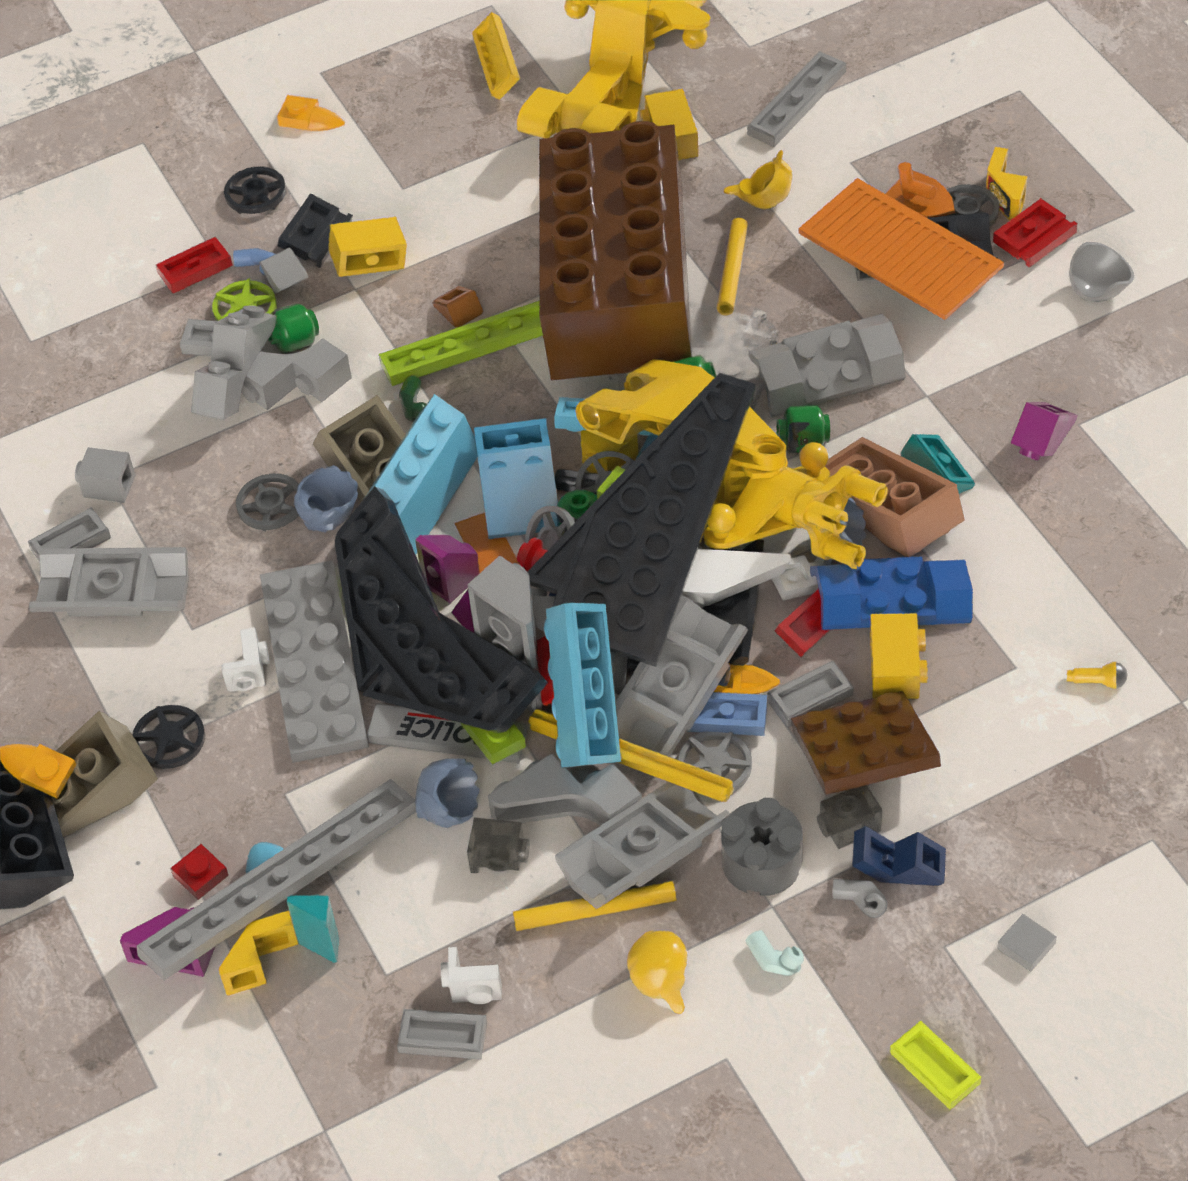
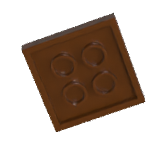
(865, 742)

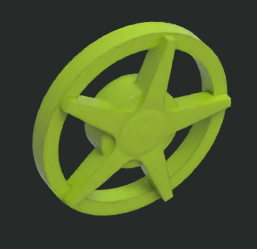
(243, 299)

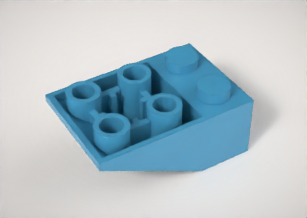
(515, 475)

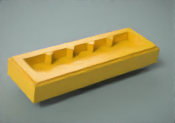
(495, 55)

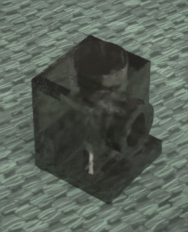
(847, 813)
(497, 845)

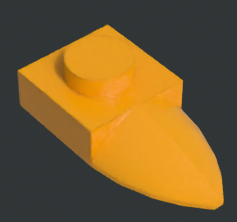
(307, 115)
(748, 680)
(38, 766)

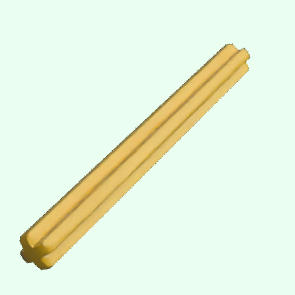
(651, 763)

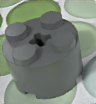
(762, 847)

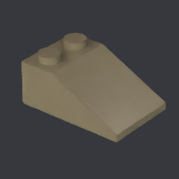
(361, 442)
(106, 775)

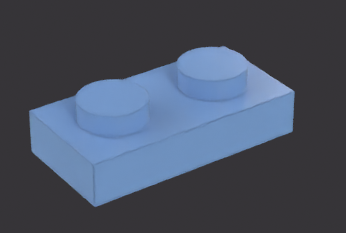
(733, 713)

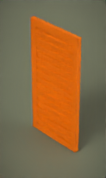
(901, 248)

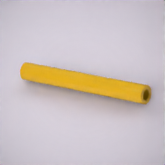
(732, 266)
(581, 909)

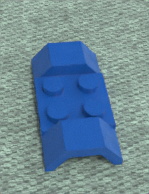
(900, 585)

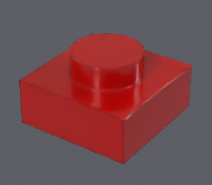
(199, 871)

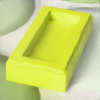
(935, 1065)

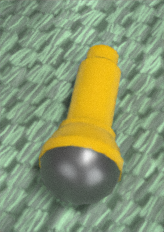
(1112, 675)

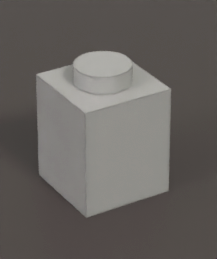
(105, 474)

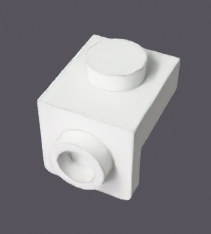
(248, 672)
(470, 983)

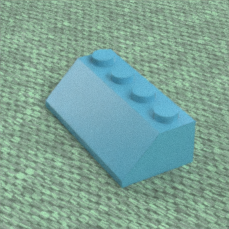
(428, 466)
(582, 684)

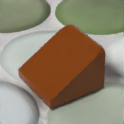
(459, 305)

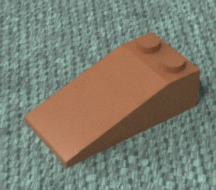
(917, 504)

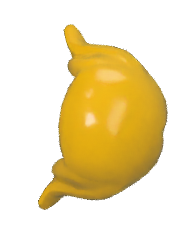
(767, 185)
(658, 967)

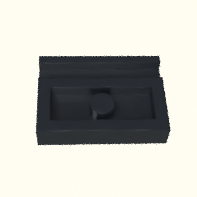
(310, 229)

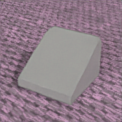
(283, 270)

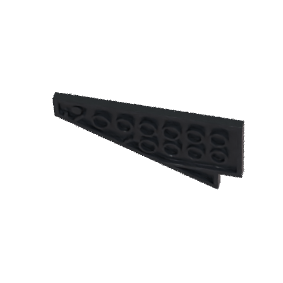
(647, 527)

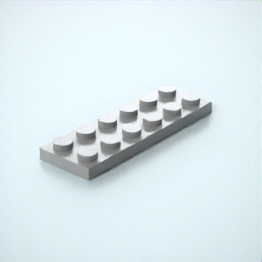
(313, 662)

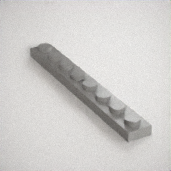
(275, 880)

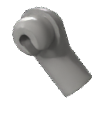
(864, 895)

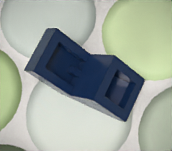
(907, 861)

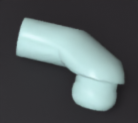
(775, 961)

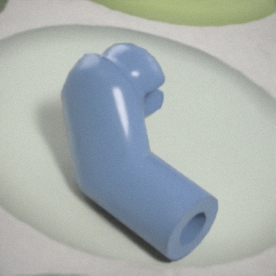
(250, 257)

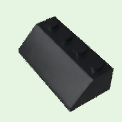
(31, 844)

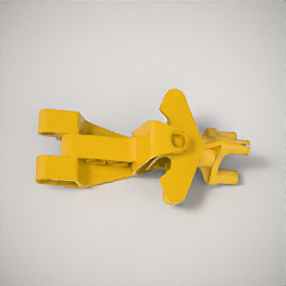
(618, 60)
(758, 489)

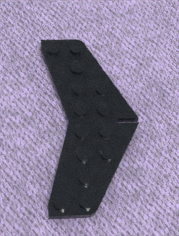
(404, 644)

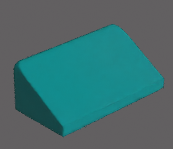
(935, 456)
(315, 924)

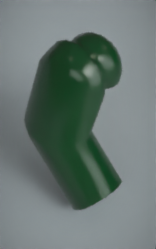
(408, 398)

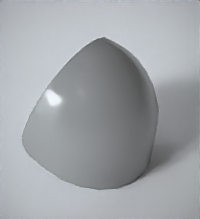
(1099, 272)

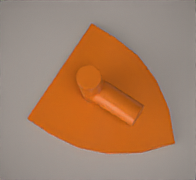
(921, 193)

